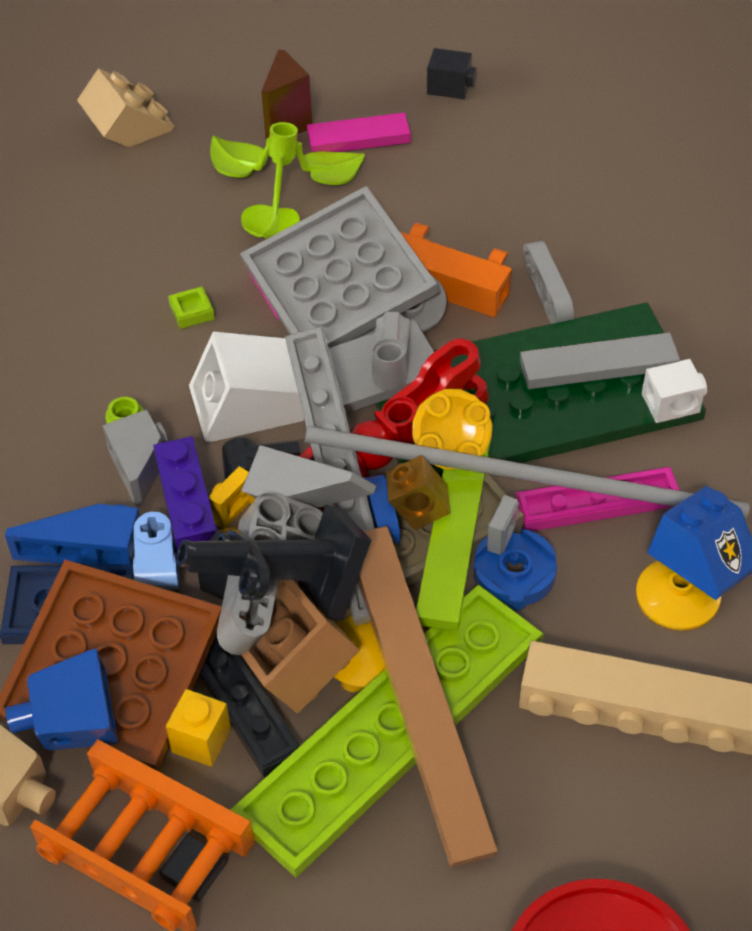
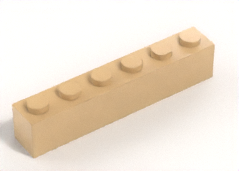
(638, 697)

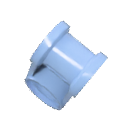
(155, 552)

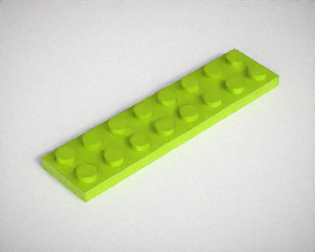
(366, 745)

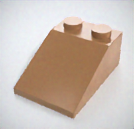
(299, 648)

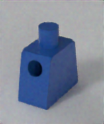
(67, 704)

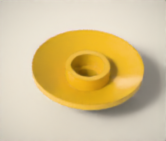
(671, 605)

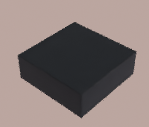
(181, 861)

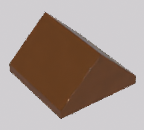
(286, 94)

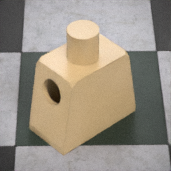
(21, 779)

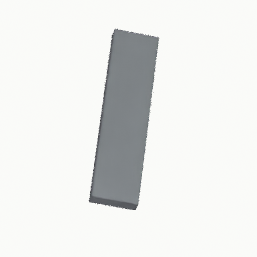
(597, 360)

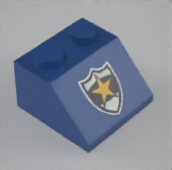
(705, 542)

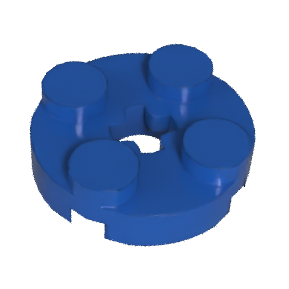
(522, 587)

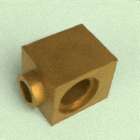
(417, 492)

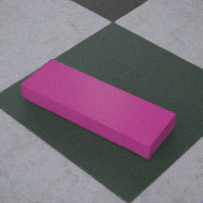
(359, 133)

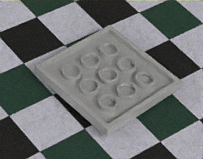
(339, 270)

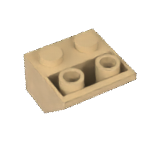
(123, 110)

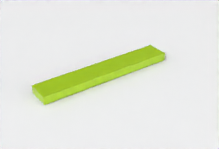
(451, 551)

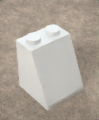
(244, 386)

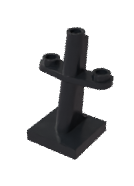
(322, 565)

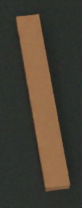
(423, 705)

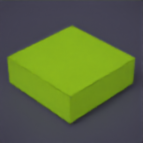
(191, 307)

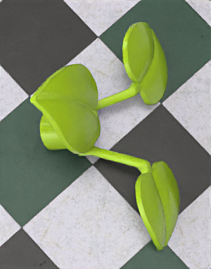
(241, 158)

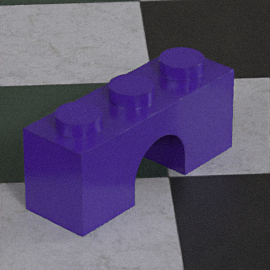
(184, 491)

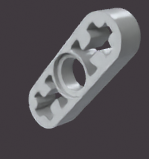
(547, 282)

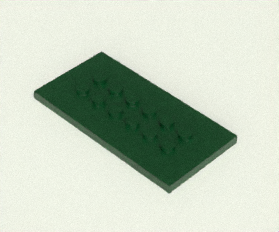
(566, 416)

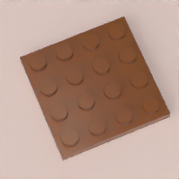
(143, 633)

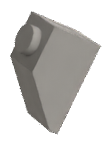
(132, 450)

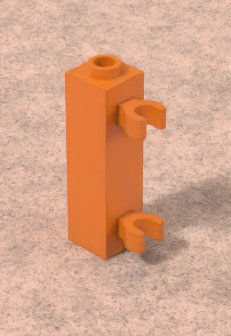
(465, 278)

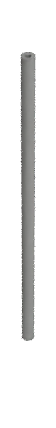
(501, 467)

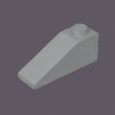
(303, 479)

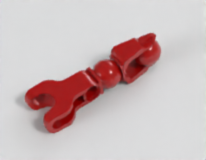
(433, 377)

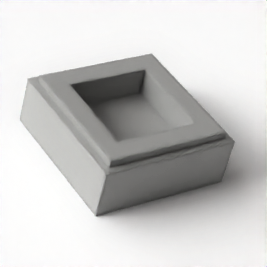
(502, 525)

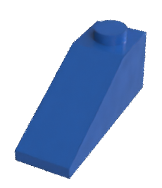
(84, 536)

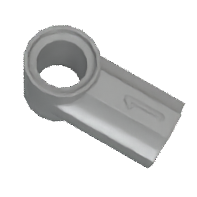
(390, 351)

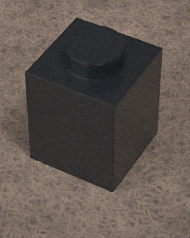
(450, 73)

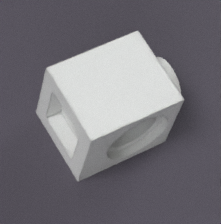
(673, 390)

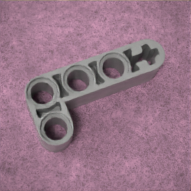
(267, 518)

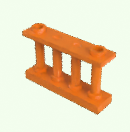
(147, 790)

